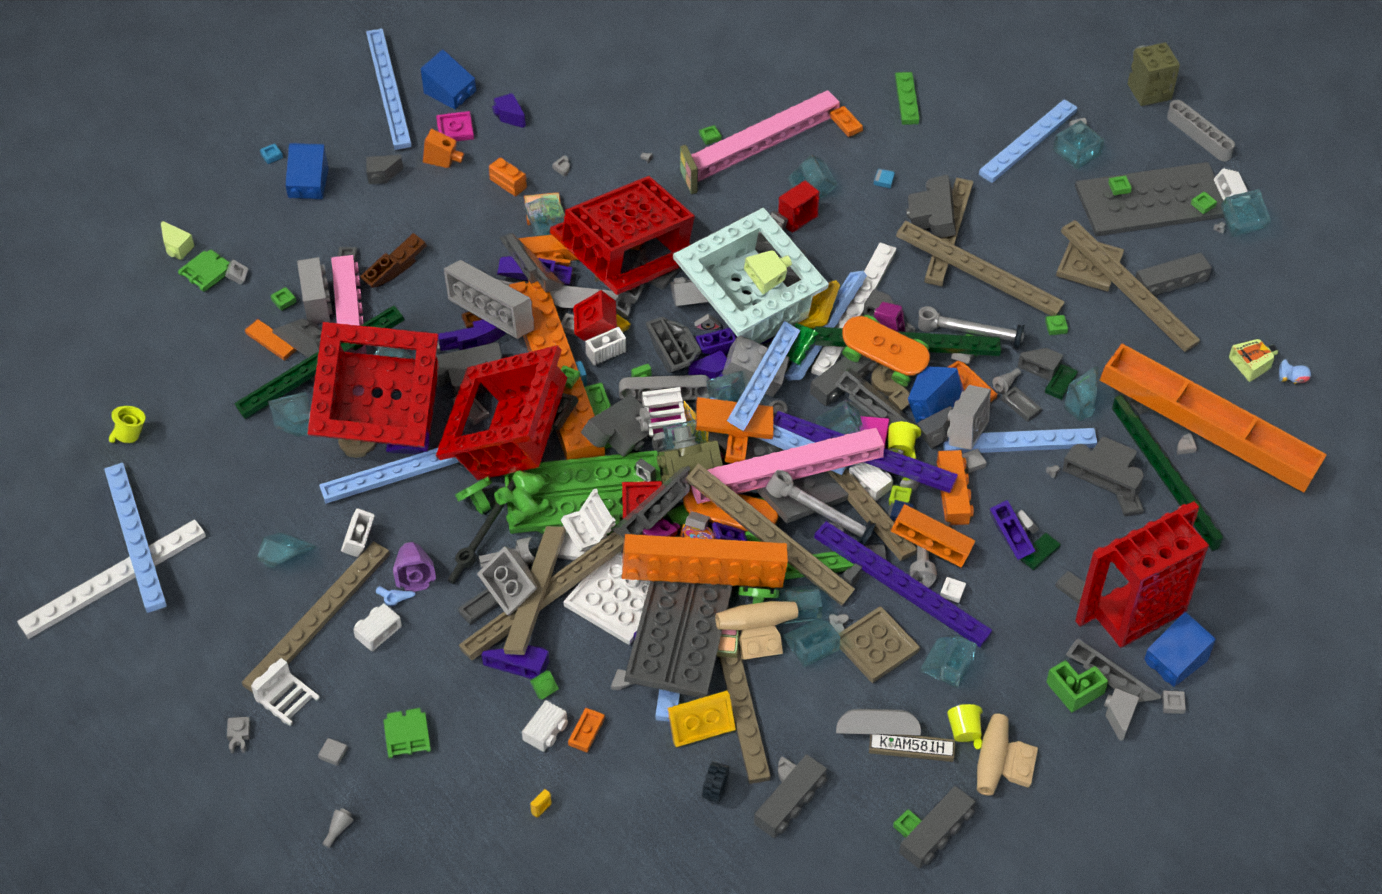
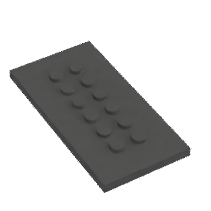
(1155, 199)
(819, 485)
(678, 637)

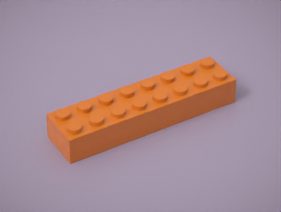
(704, 561)

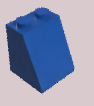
(447, 80)
(306, 171)
(934, 391)
(1180, 650)

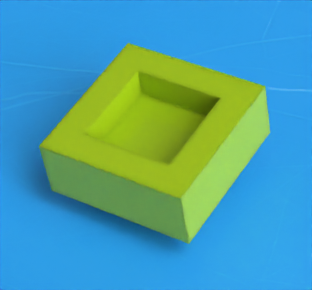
(900, 494)

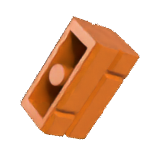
(507, 176)

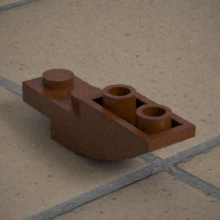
(392, 265)

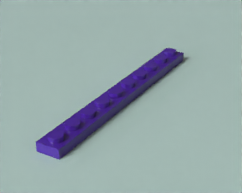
(891, 461)
(903, 584)

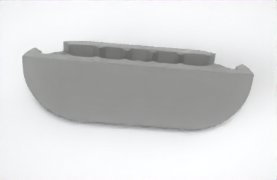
(569, 296)
(878, 722)

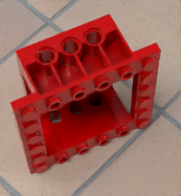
(621, 219)
(528, 399)
(370, 419)
(1154, 592)

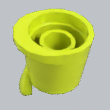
(128, 424)
(903, 436)
(966, 723)

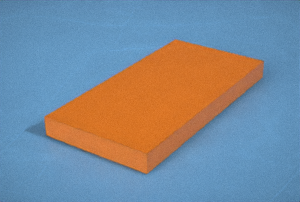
(713, 416)

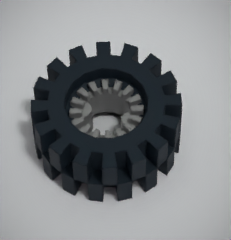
(715, 782)

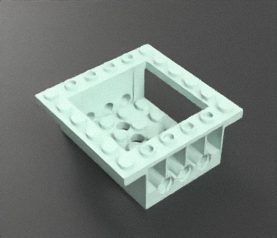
(722, 256)

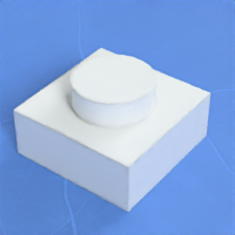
(953, 589)

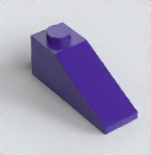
(1011, 530)
(528, 665)

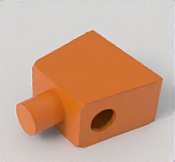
(440, 150)

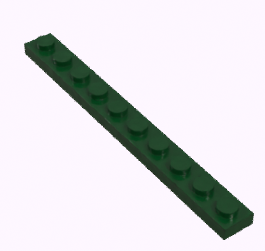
(937, 342)
(306, 369)
(1165, 471)

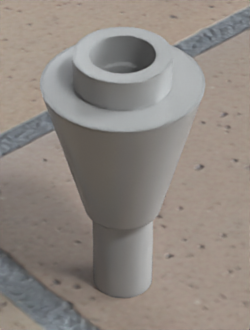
(1003, 382)
(340, 821)

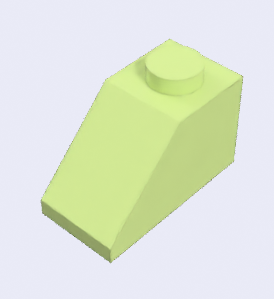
(176, 241)

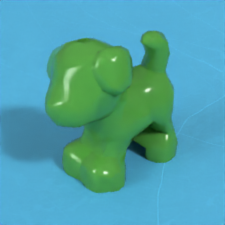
(526, 486)

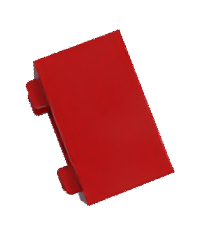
(799, 205)
(594, 316)
(635, 493)

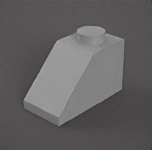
(1120, 711)

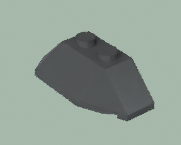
(301, 335)
(673, 343)

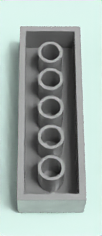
(489, 299)

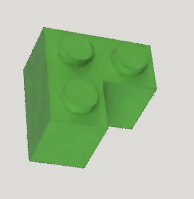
(1076, 689)

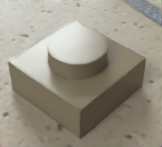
(900, 398)

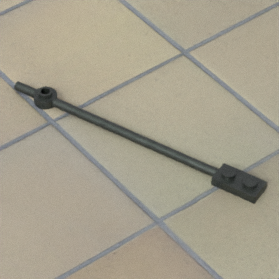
(466, 556)

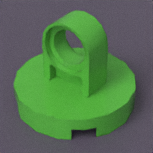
(477, 495)
(758, 594)

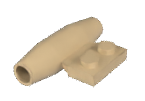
(758, 627)
(1000, 758)

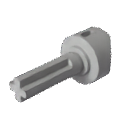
(521, 547)
(923, 568)

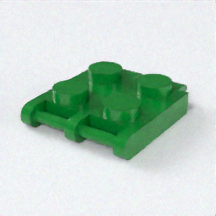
(802, 342)

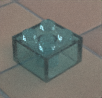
(1078, 144)
(1245, 212)

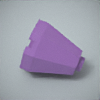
(413, 568)

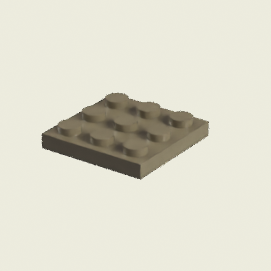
(1080, 269)
(877, 644)

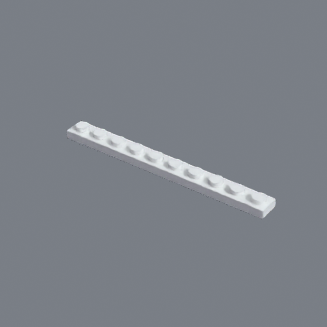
(875, 271)
(107, 581)

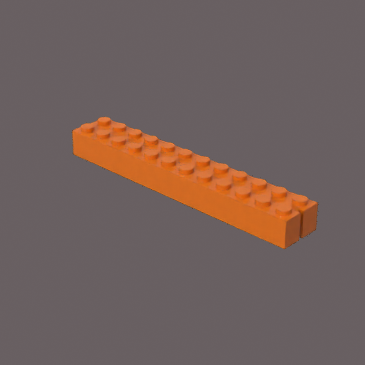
(549, 333)
(1213, 417)

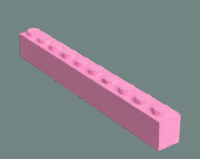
(764, 134)
(347, 296)
(798, 461)

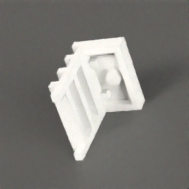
(663, 398)
(590, 523)
(277, 682)

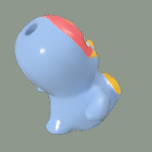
(1293, 373)

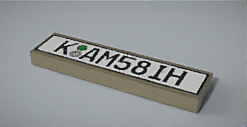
(912, 746)

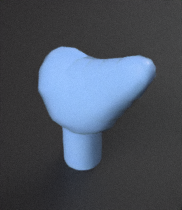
(393, 597)

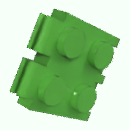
(205, 269)
(406, 732)

